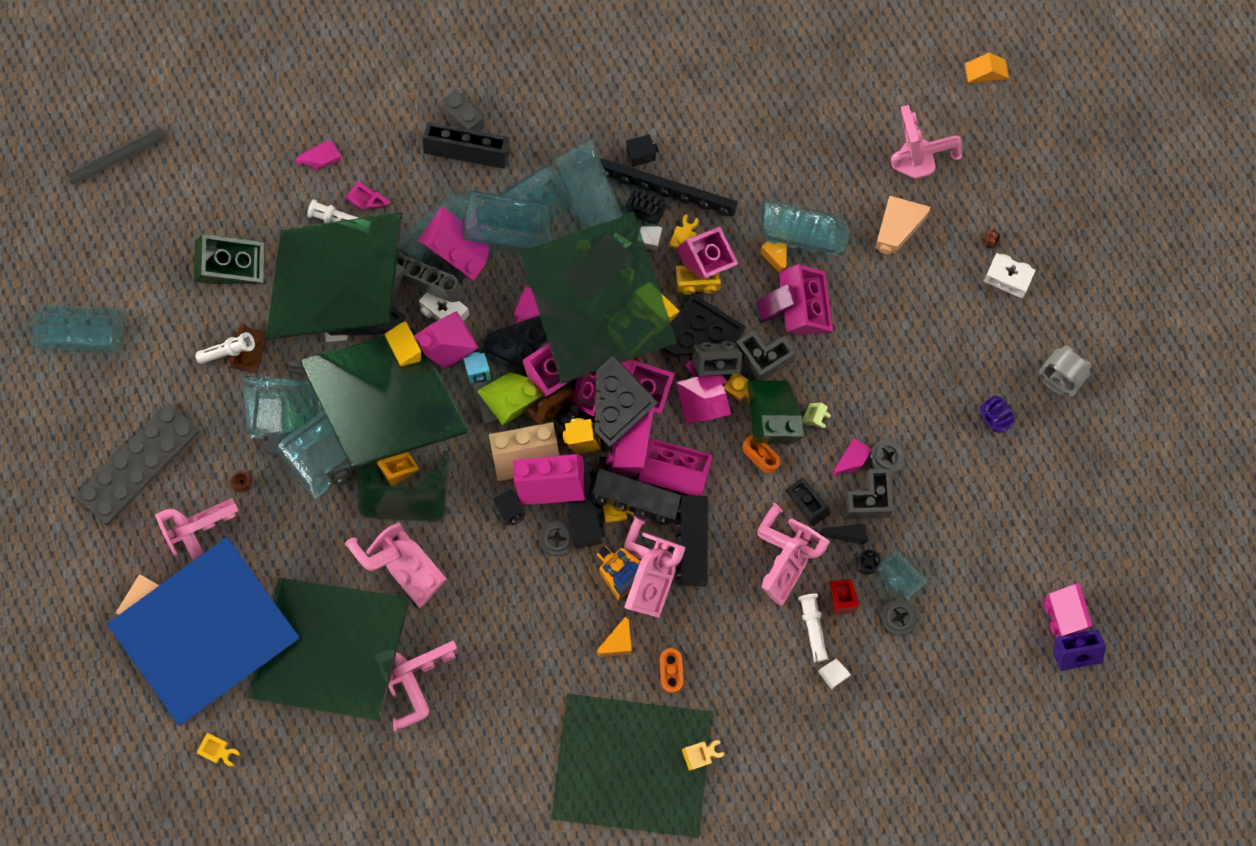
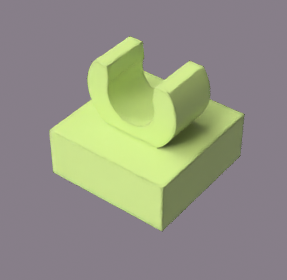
(815, 414)

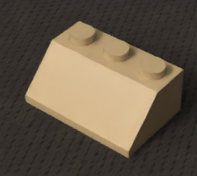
(521, 444)

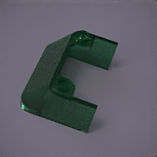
(403, 503)

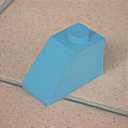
(477, 368)

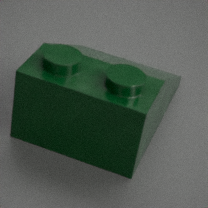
(228, 260)
(774, 412)

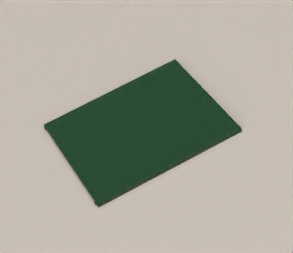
(335, 276)
(598, 297)
(378, 404)
(341, 653)
(627, 766)

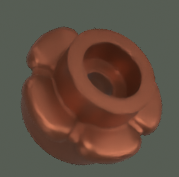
(991, 238)
(236, 481)

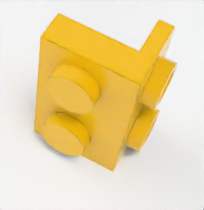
(690, 283)

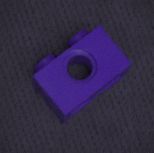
(1079, 650)

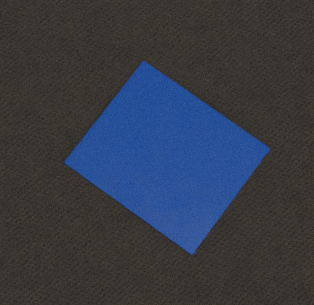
(203, 631)

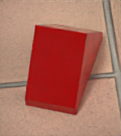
(843, 597)

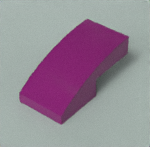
(775, 303)

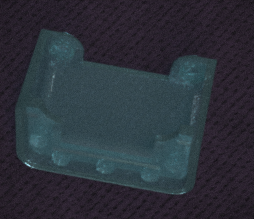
(277, 405)
(312, 453)

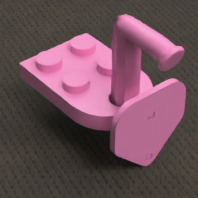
(917, 154)
(185, 527)
(794, 556)
(404, 561)
(654, 571)
(404, 673)

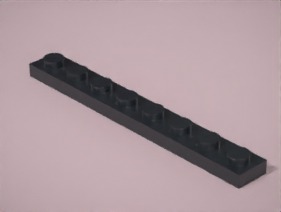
(667, 188)

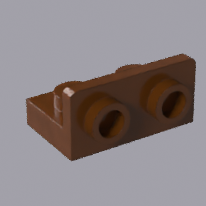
(249, 360)
(550, 405)

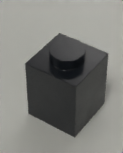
(641, 150)
(509, 507)

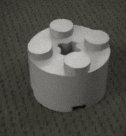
(1065, 371)

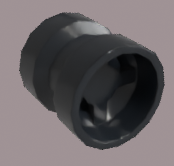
(571, 412)
(868, 558)

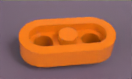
(761, 455)
(671, 671)

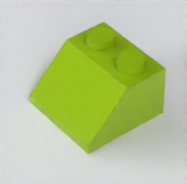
(510, 396)

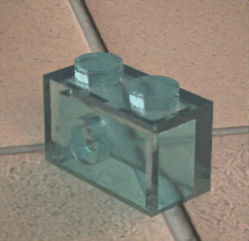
(902, 575)

